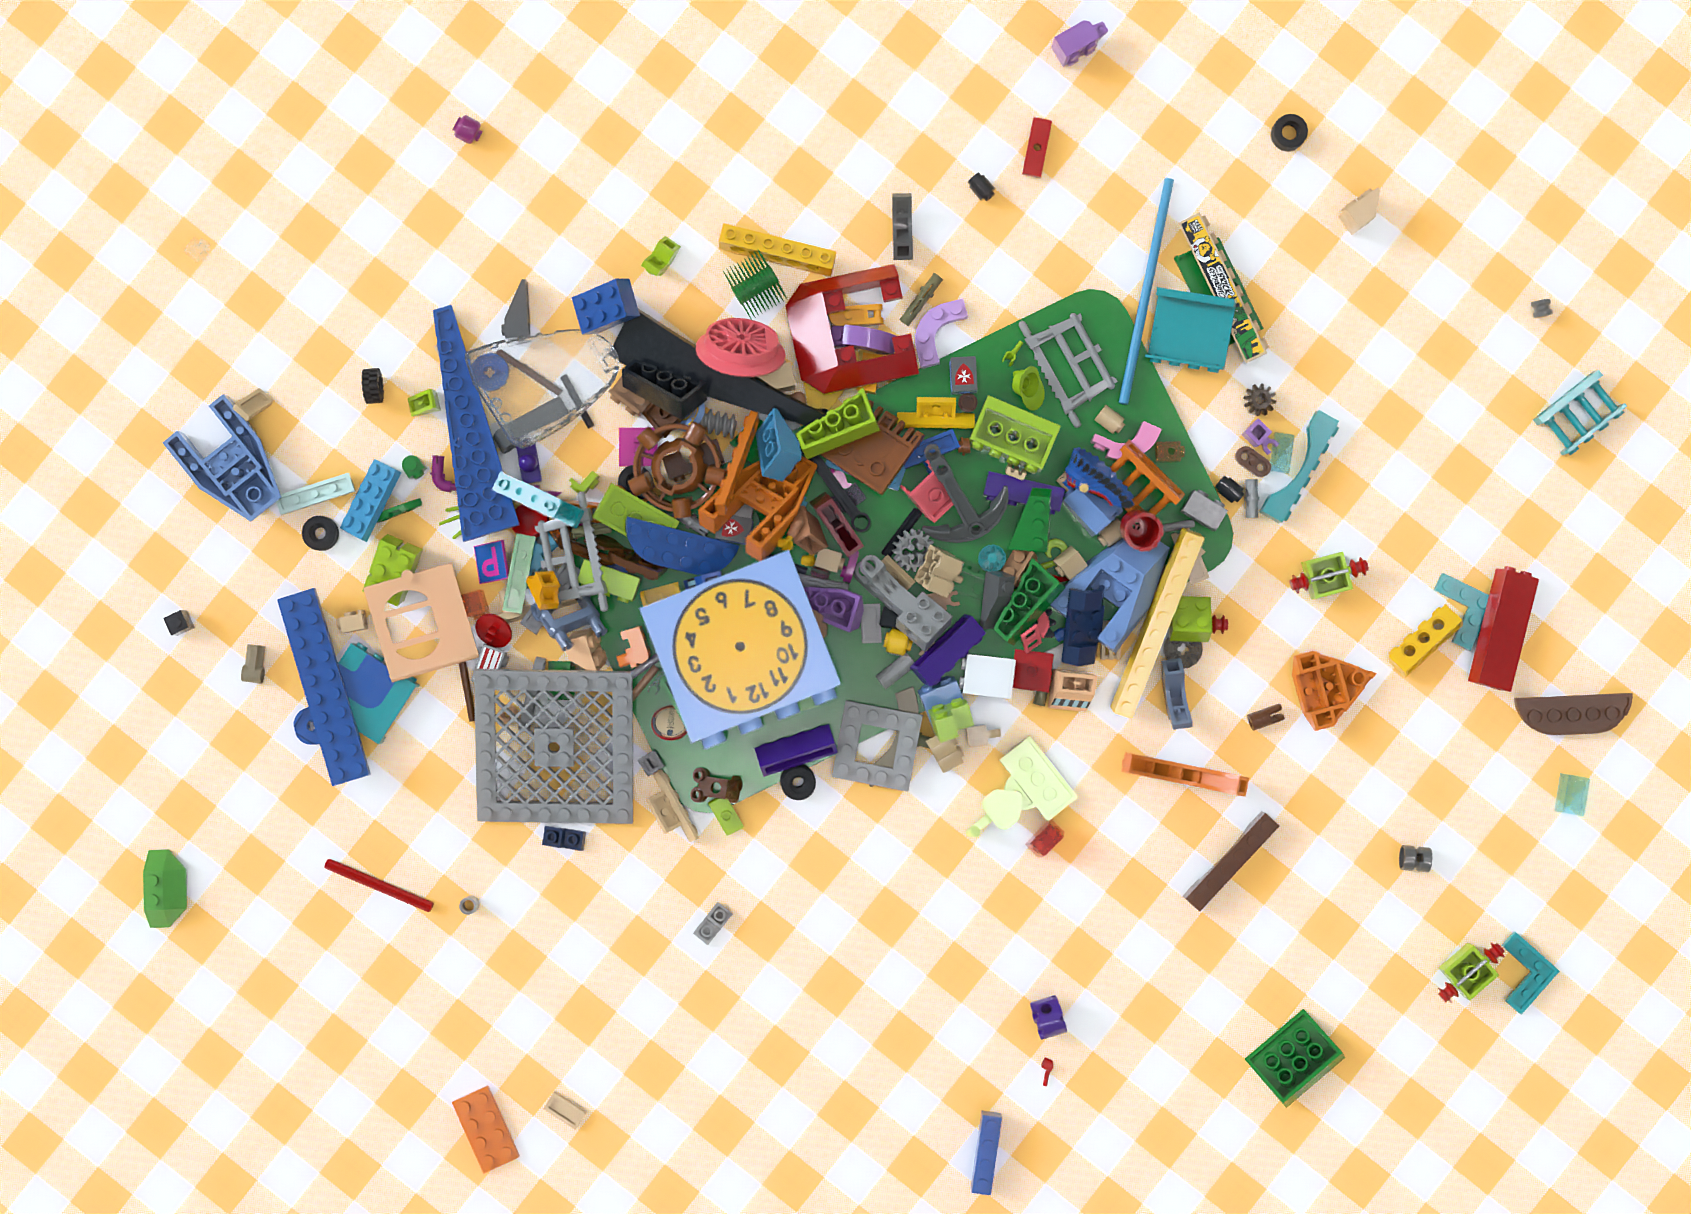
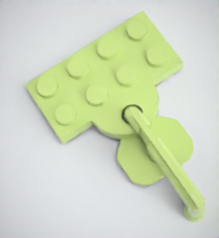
(1036, 785)

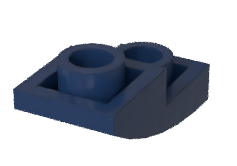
(564, 838)

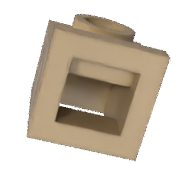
(352, 622)

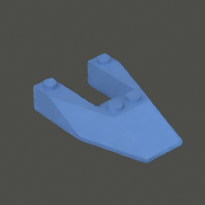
(235, 471)
(1129, 584)

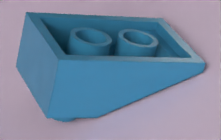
(777, 447)

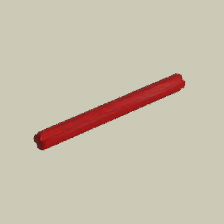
(378, 885)

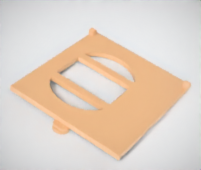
(453, 626)

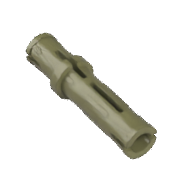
(935, 281)

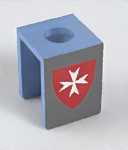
(963, 375)
(735, 530)

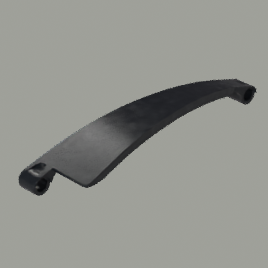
(662, 347)

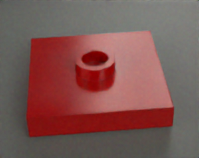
(1033, 670)

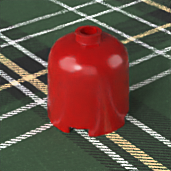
(1144, 535)

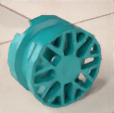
(991, 558)

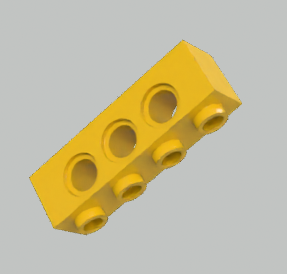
(1407, 664)

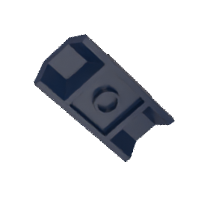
(1083, 626)

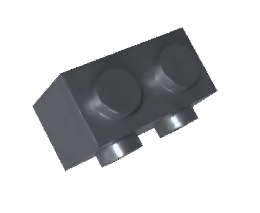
(1204, 510)

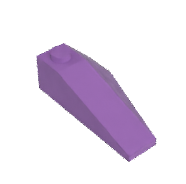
(838, 606)

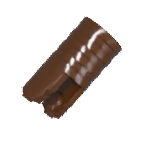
(1262, 717)

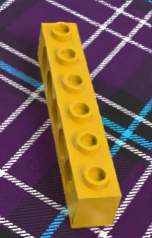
(777, 249)

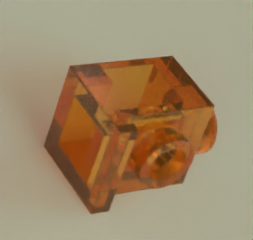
(1162, 454)

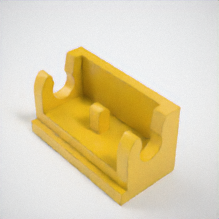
(656, 594)

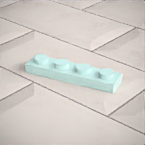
(315, 493)

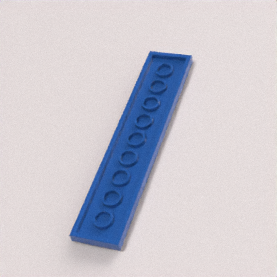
(323, 687)

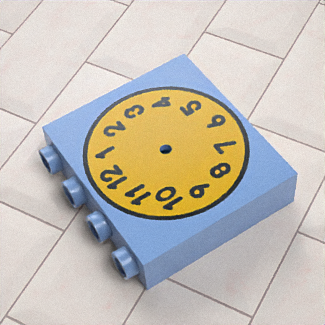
(741, 649)

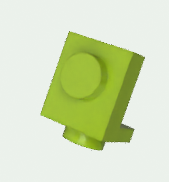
(589, 482)

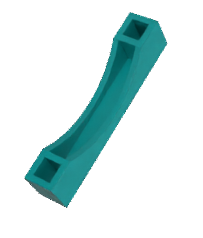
(1318, 432)

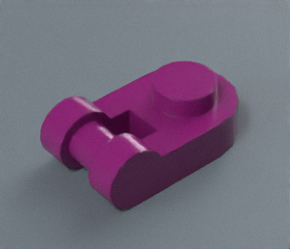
(847, 571)

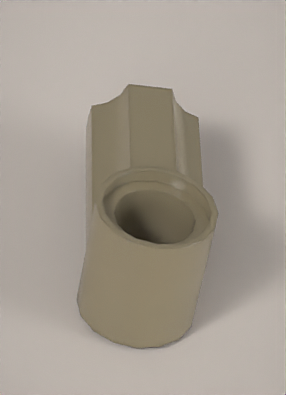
(253, 669)

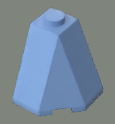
(1090, 510)

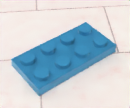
(370, 500)

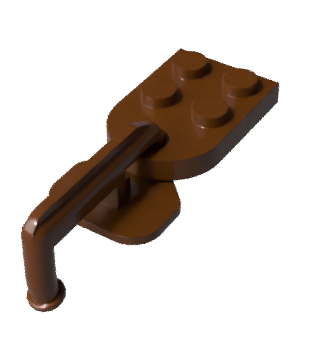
(617, 555)

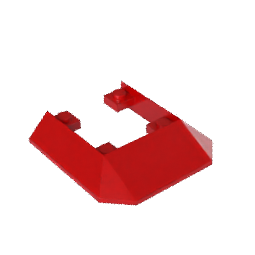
(838, 369)

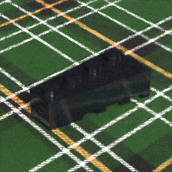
(664, 389)

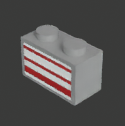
(491, 659)

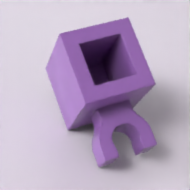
(1258, 434)

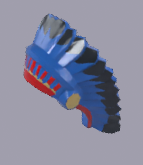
(1092, 476)

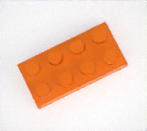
(485, 1129)

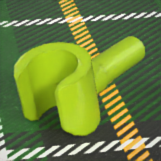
(1011, 355)

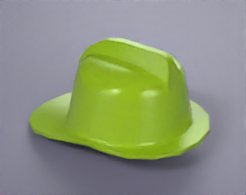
(1029, 387)

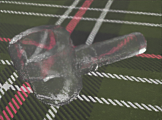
(656, 683)

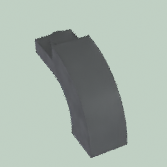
(902, 226)

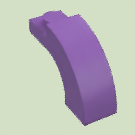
(863, 338)

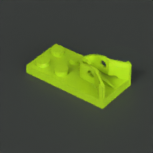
(619, 504)

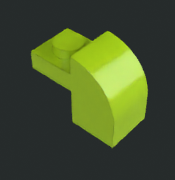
(661, 257)

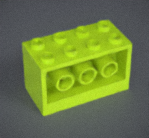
(1020, 423)

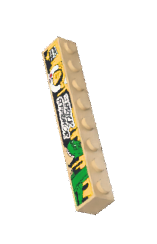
(1221, 285)

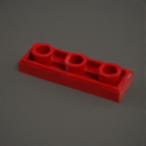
(1038, 137)

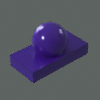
(529, 464)

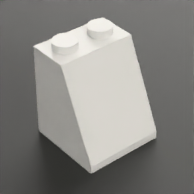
(987, 676)

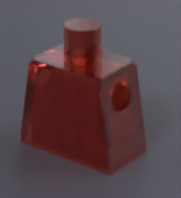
(1045, 839)

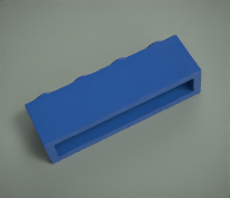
(986, 1153)

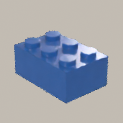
(605, 306)

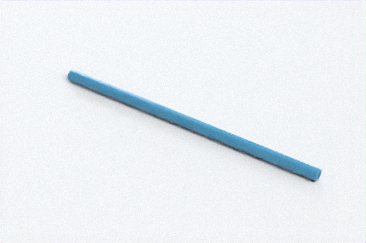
(1146, 291)

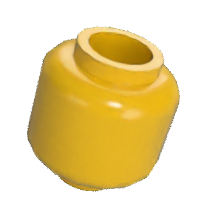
(897, 642)

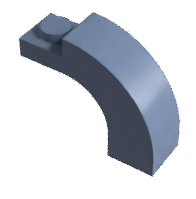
(1174, 693)

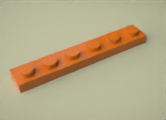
(735, 468)

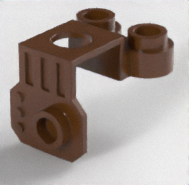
(729, 787)

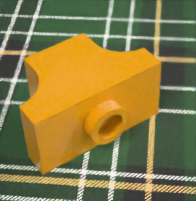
(544, 589)

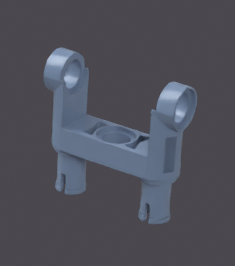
(559, 627)

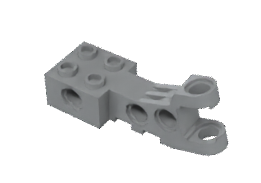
(918, 617)

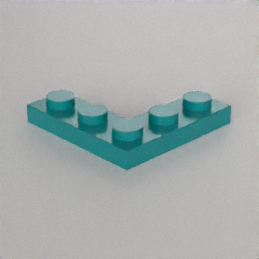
(1469, 597)
(1540, 974)

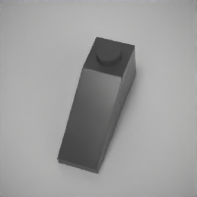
(518, 315)
(996, 596)

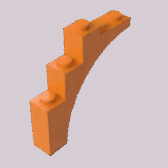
(1185, 774)

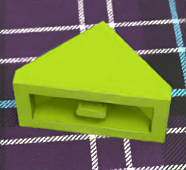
(424, 403)

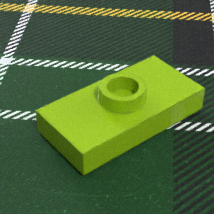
(726, 815)

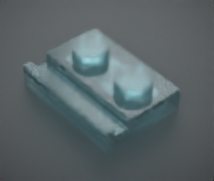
(1572, 794)

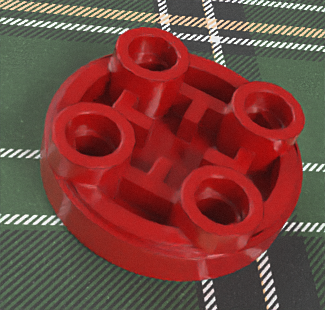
(528, 519)

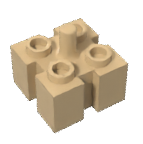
(939, 571)

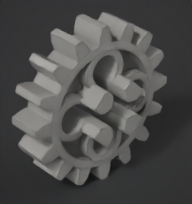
(905, 542)

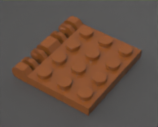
(878, 456)

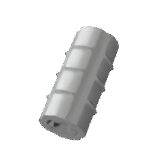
(895, 671)

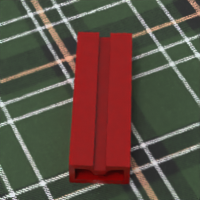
(1503, 629)

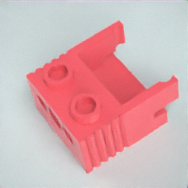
(930, 497)

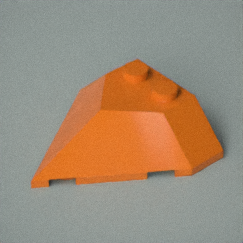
(1326, 687)

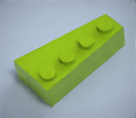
(840, 426)

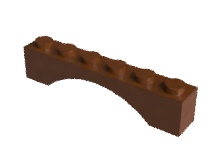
(1242, 850)

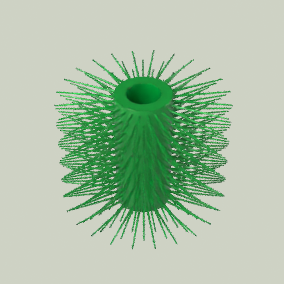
(755, 284)

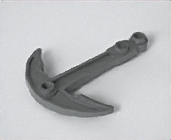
(965, 531)

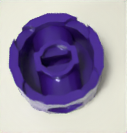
(1048, 1017)

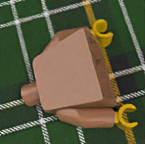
(807, 534)

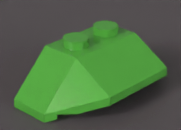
(163, 888)

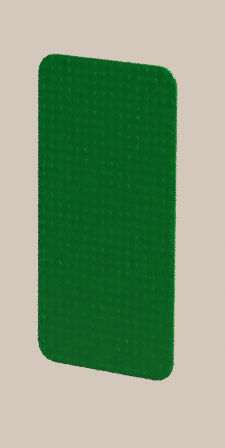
(858, 662)

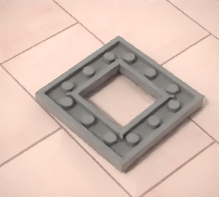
(860, 713)

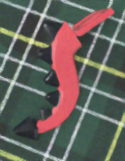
(1041, 629)

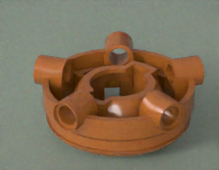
(693, 437)

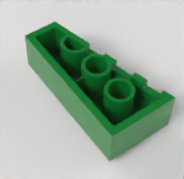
(1028, 602)

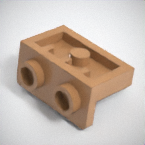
(634, 403)
(1018, 564)

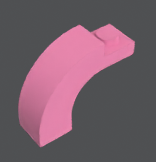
(1143, 440)

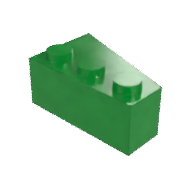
(1034, 524)

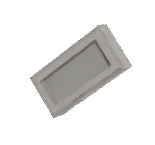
(870, 624)

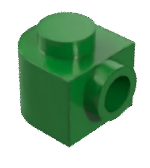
(413, 467)

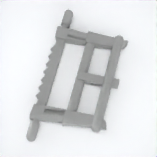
(1056, 331)
(577, 591)

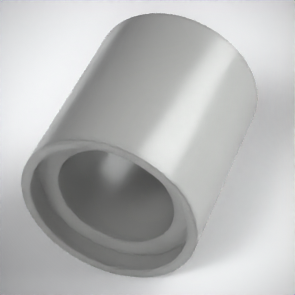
(464, 910)

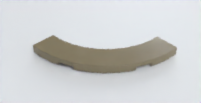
(907, 702)

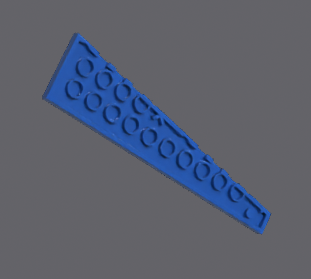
(470, 438)

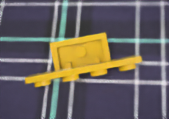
(936, 413)

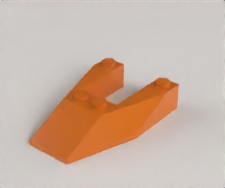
(771, 497)

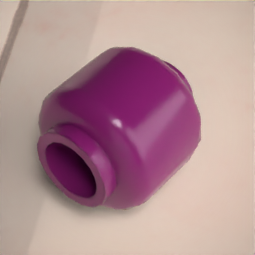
(467, 129)

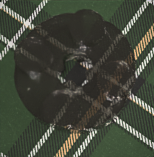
(1190, 657)

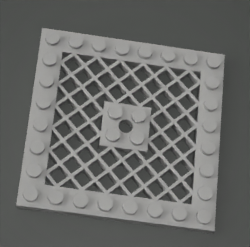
(525, 810)

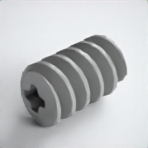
(719, 423)

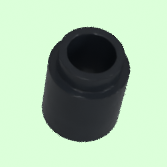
(981, 187)
(1229, 489)

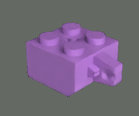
(1078, 41)

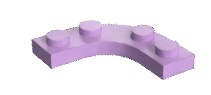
(931, 324)

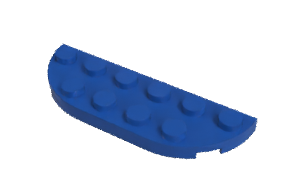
(678, 548)

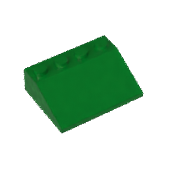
(1295, 1058)

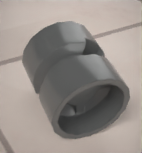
(1415, 858)

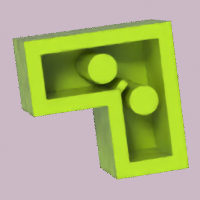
(950, 718)

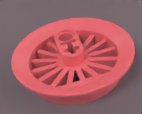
(741, 348)

